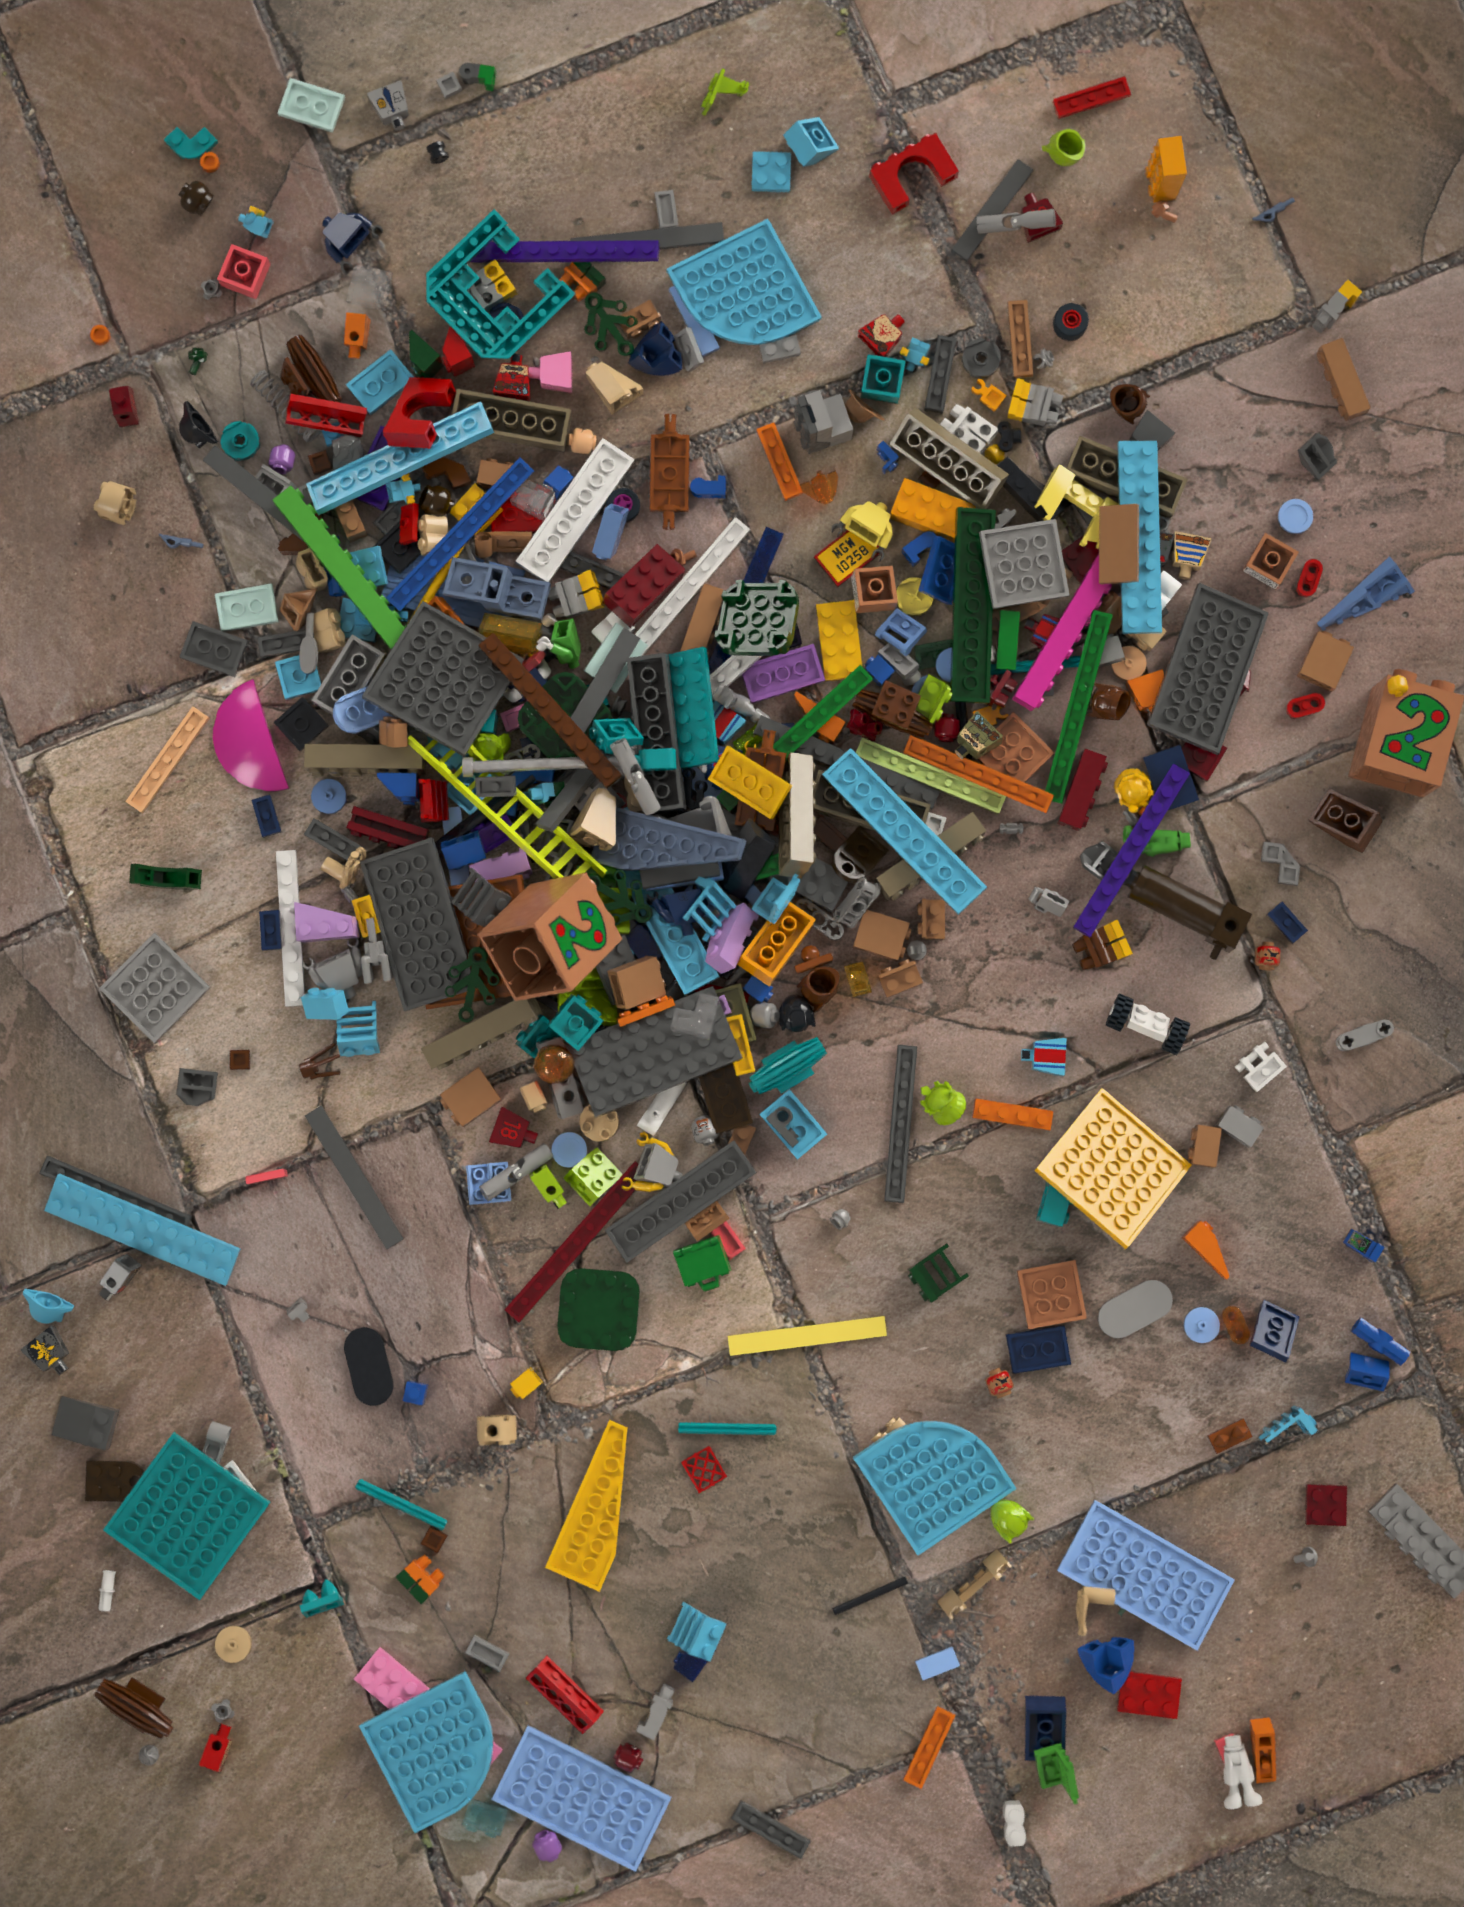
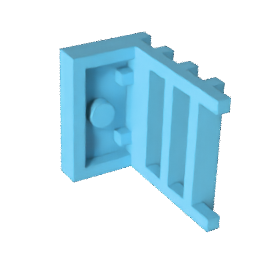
(717, 898)
(775, 898)
(358, 1039)
(1297, 1415)
(696, 1632)

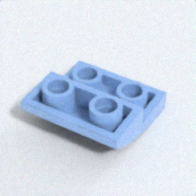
(479, 1175)

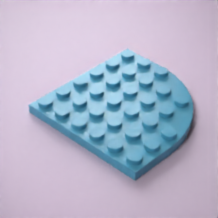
(745, 288)
(933, 1479)
(433, 1750)

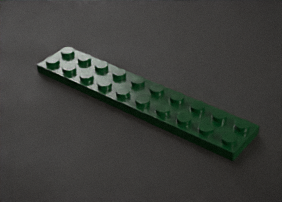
(971, 610)

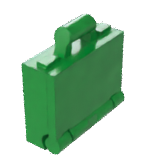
(701, 1262)

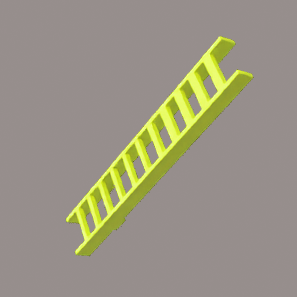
(525, 843)

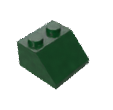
(424, 359)

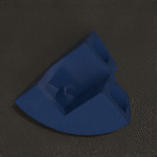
(656, 353)

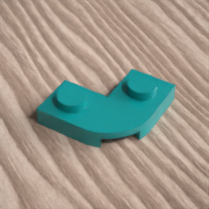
(190, 148)

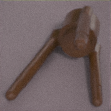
(310, 1067)

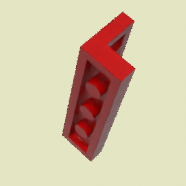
(325, 411)
(567, 1693)

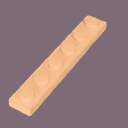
(167, 759)

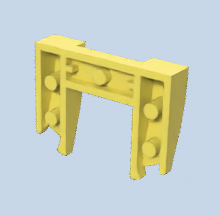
(1062, 484)

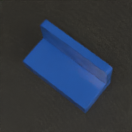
(1367, 1372)

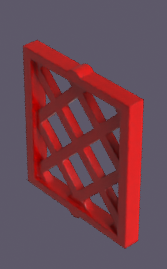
(696, 1455)

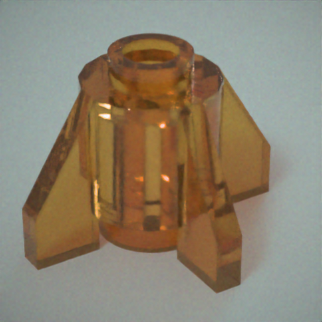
(822, 488)

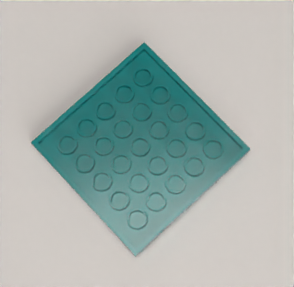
(186, 1516)

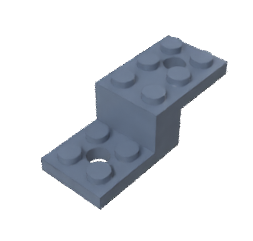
(497, 589)

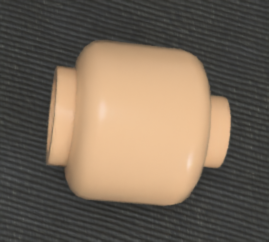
(581, 441)

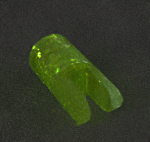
(740, 742)

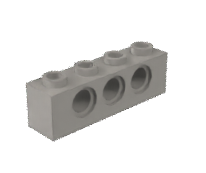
(575, 1103)

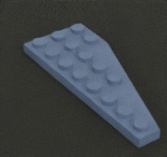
(661, 843)

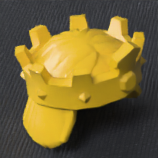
(1133, 789)

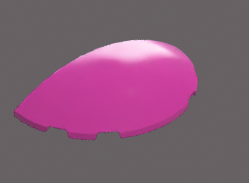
(245, 741)

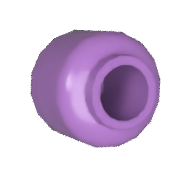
(281, 459)
(547, 1845)

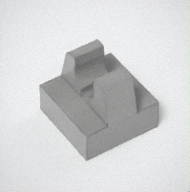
(298, 1310)

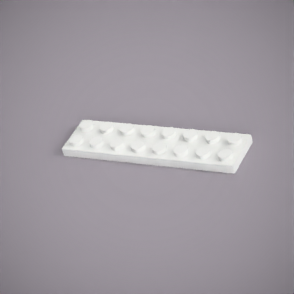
(575, 511)

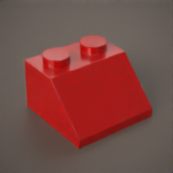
(456, 354)

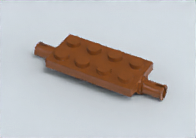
(669, 472)
(772, 761)

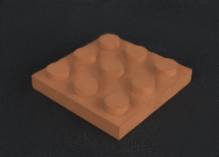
(1020, 750)
(1051, 1294)

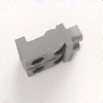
(658, 1710)

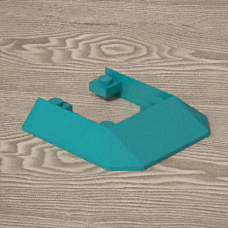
(452, 278)

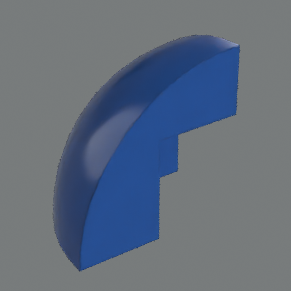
(1108, 1661)

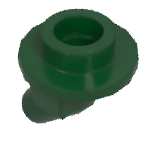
(198, 355)

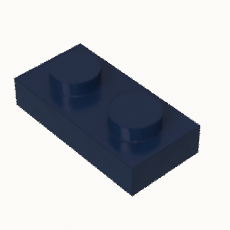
(266, 816)
(1287, 922)
(270, 930)

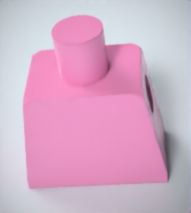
(554, 372)

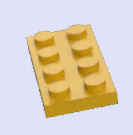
(838, 639)
(750, 782)

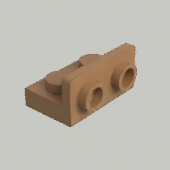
(646, 316)
(932, 919)
(900, 978)
(707, 1221)

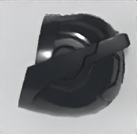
(796, 1014)

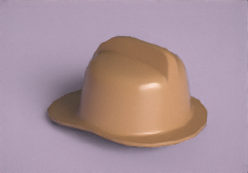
(860, 411)

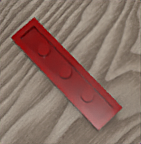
(1091, 97)

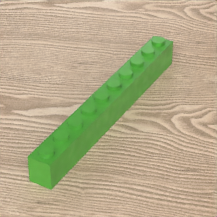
(339, 565)

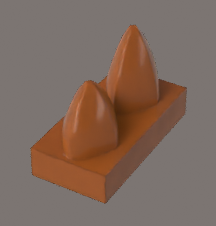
(1229, 1436)

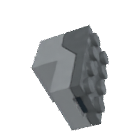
(821, 421)

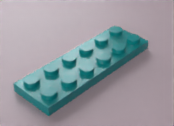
(693, 708)

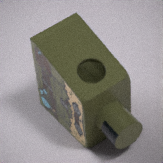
(977, 737)

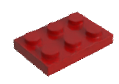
(1150, 1695)

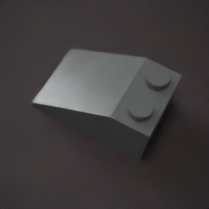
(85, 1423)

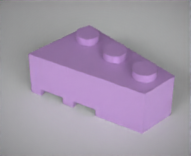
(504, 866)

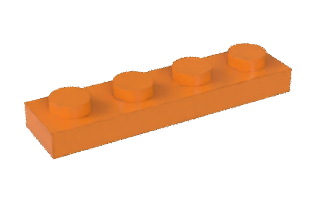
(779, 461)
(1012, 1114)
(929, 1747)

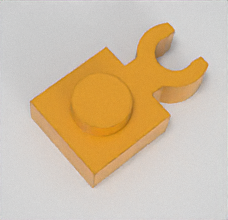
(991, 396)
(991, 715)

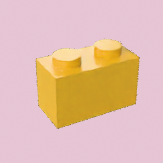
(525, 1383)

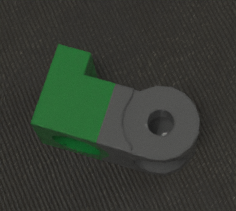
(478, 73)

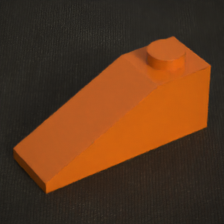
(831, 729)
(1204, 1243)
(1263, 1749)

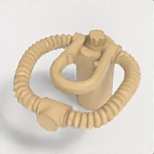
(345, 874)
(1091, 1595)

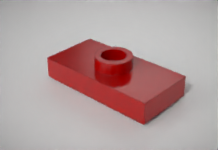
(409, 523)

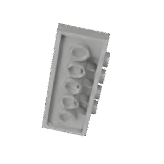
(1421, 1539)

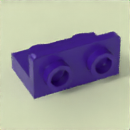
(491, 834)

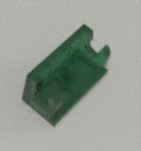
(927, 653)

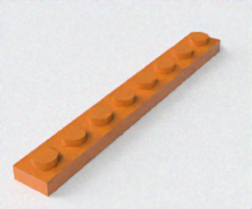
(978, 774)

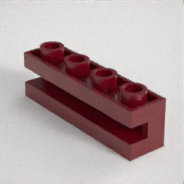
(1082, 788)
(384, 829)

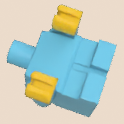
(256, 224)
(916, 354)
(402, 490)

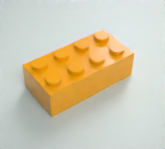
(1166, 169)
(927, 509)
(776, 944)

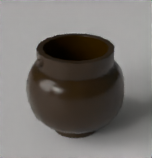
(195, 197)
(435, 501)

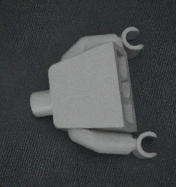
(338, 971)

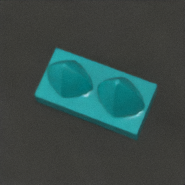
(329, 1600)

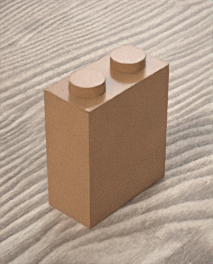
(1325, 661)
(882, 935)
(637, 982)
(470, 1097)

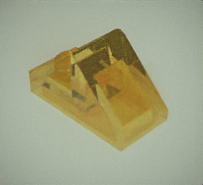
(857, 979)

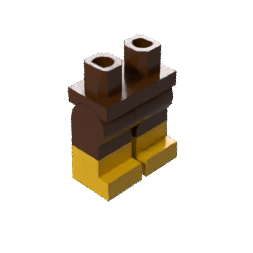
(1096, 949)

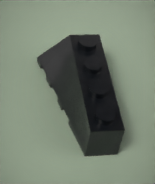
(1028, 490)

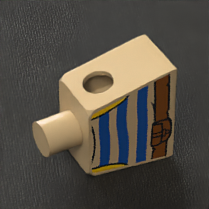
(1188, 552)

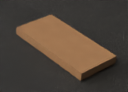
(1119, 544)

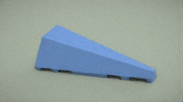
(1380, 586)

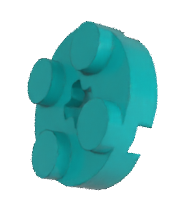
(229, 438)

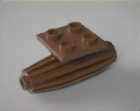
(307, 372)
(894, 708)
(136, 1706)

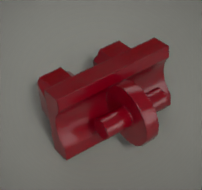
(1005, 683)
(862, 725)

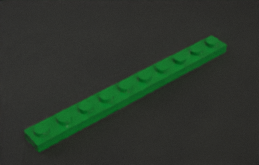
(1078, 705)
(813, 720)

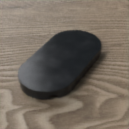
(368, 1366)

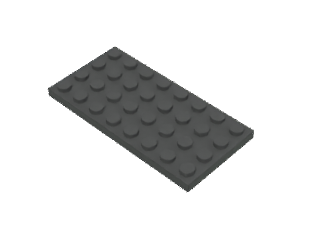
(1207, 668)
(416, 922)
(648, 1057)

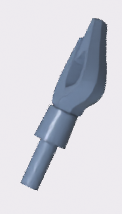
(1275, 209)
(180, 541)

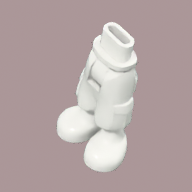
(1238, 1771)

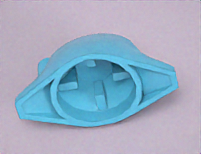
(46, 1306)

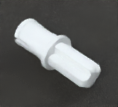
(106, 1590)

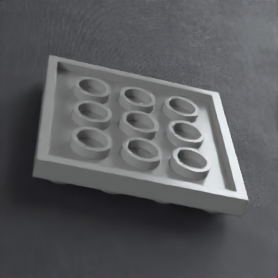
(1024, 563)
(154, 988)

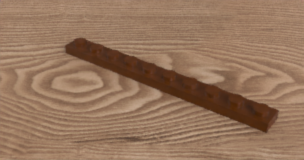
(550, 710)

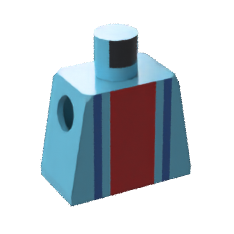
(726, 723)
(1047, 1056)

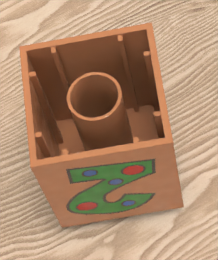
(1407, 737)
(550, 936)

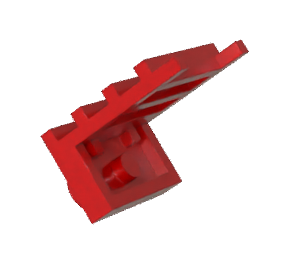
(433, 801)

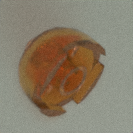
(554, 1064)

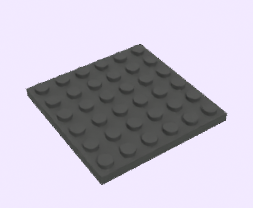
(439, 680)

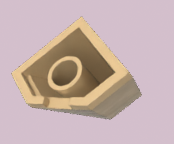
(612, 386)
(596, 821)

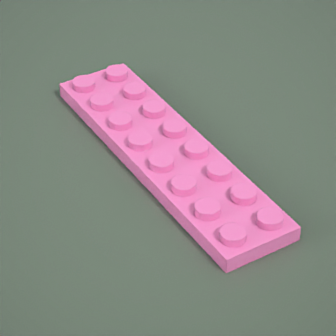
(394, 1683)

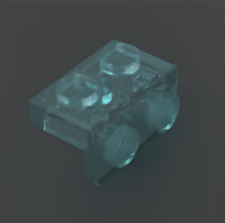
(485, 1818)

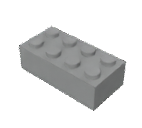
(350, 672)

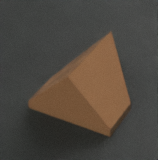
(296, 605)

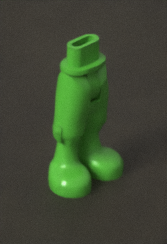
(1162, 841)

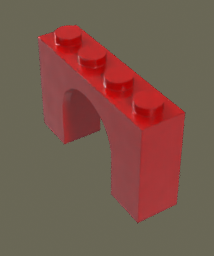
(927, 151)
(417, 393)

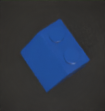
(402, 785)

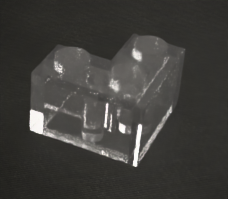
(534, 499)
(699, 1022)

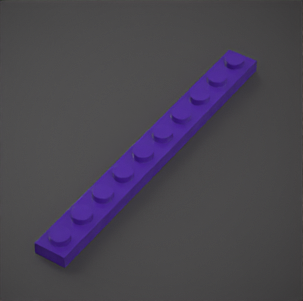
(573, 251)
(1131, 850)

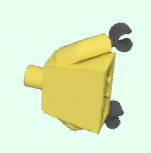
(869, 523)

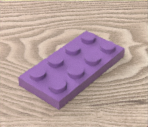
(783, 674)

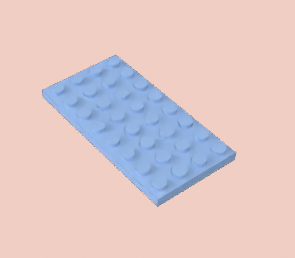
(1147, 1573)
(581, 1798)

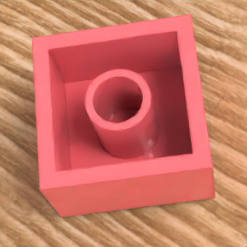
(243, 271)

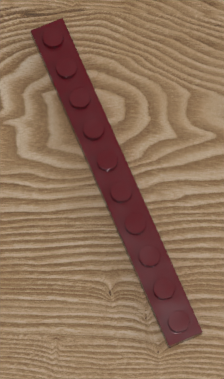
(572, 1247)

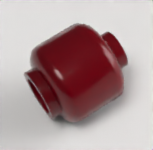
(947, 728)
(628, 1757)

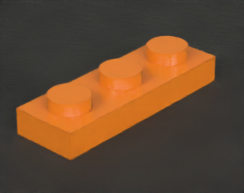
(645, 1010)

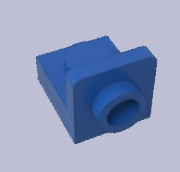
(888, 454)

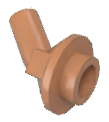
(1160, 209)
(681, 558)

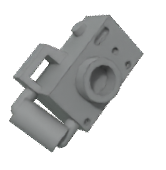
(1048, 901)

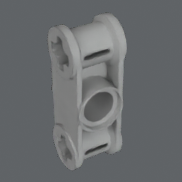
(856, 902)
(1364, 1035)

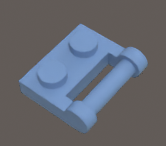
(905, 627)

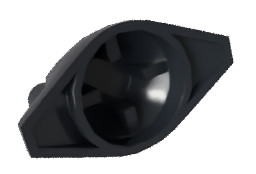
(195, 428)

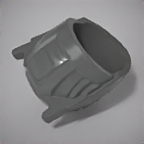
(346, 450)

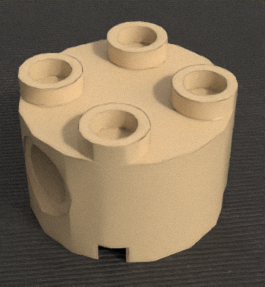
(115, 502)
(599, 1128)
(506, 1429)

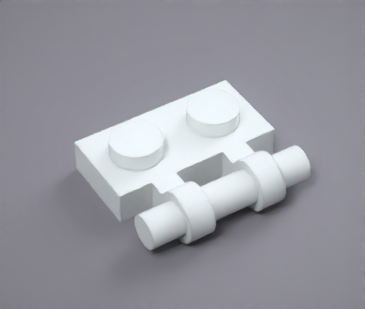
(1264, 1071)

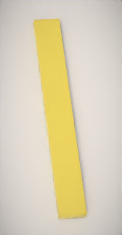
(807, 1335)

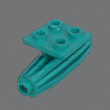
(787, 1066)

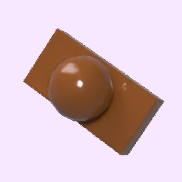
(812, 959)

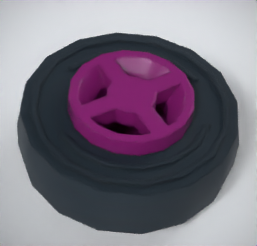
(625, 497)

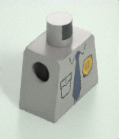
(390, 104)

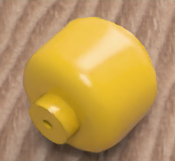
(994, 454)
(1397, 685)

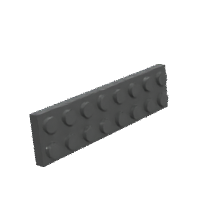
(680, 1201)

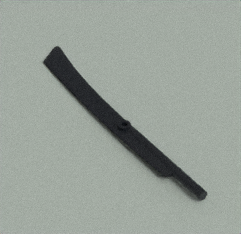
(478, 817)

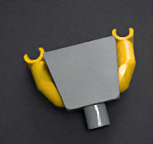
(655, 1167)

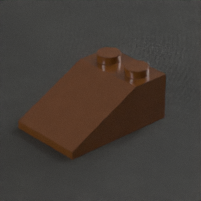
(1346, 820)

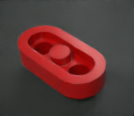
(1308, 578)
(1304, 705)

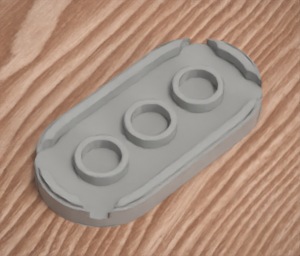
(1135, 1308)

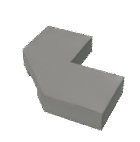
(1279, 854)

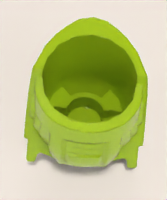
(1065, 147)
(1009, 1519)

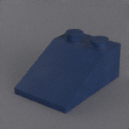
(1044, 1723)

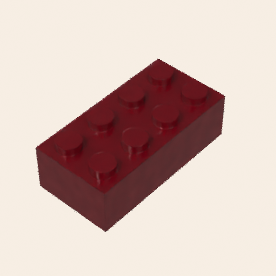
(643, 585)

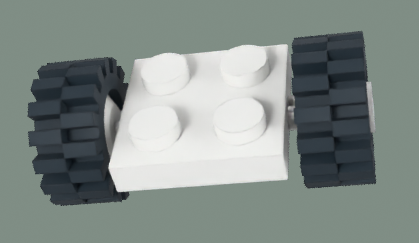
(1148, 1023)

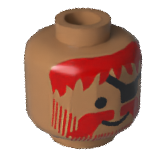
(1267, 956)
(999, 1383)

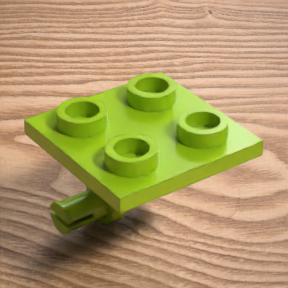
(722, 85)

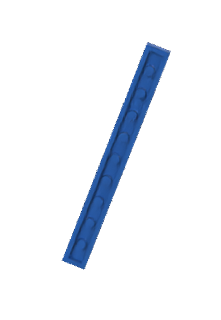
(460, 534)

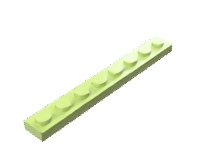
(931, 776)

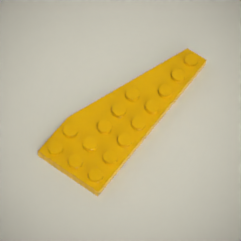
(591, 1528)

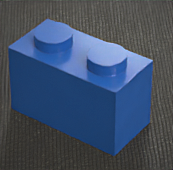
(463, 850)

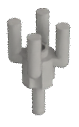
(374, 955)

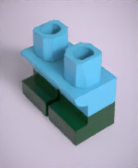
(544, 793)

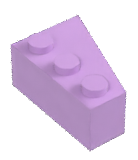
(320, 924)
(726, 945)

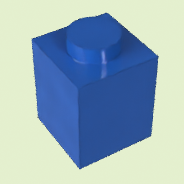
(559, 481)
(879, 670)
(758, 990)
(415, 1392)

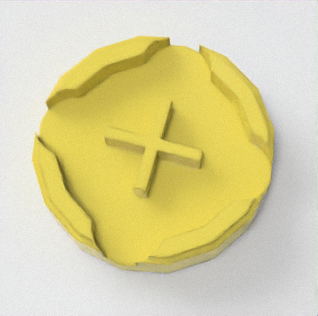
(910, 599)

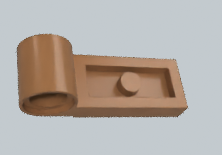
(500, 541)

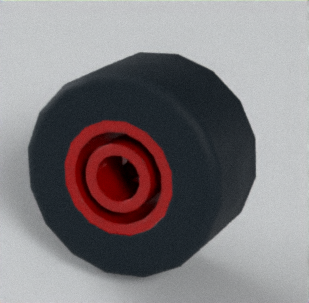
(1068, 328)

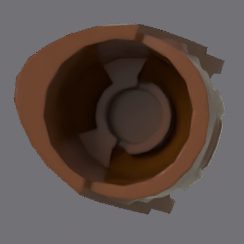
(1133, 399)
(1109, 702)
(819, 986)

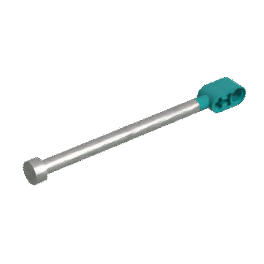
(647, 758)

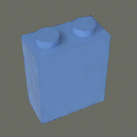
(610, 531)

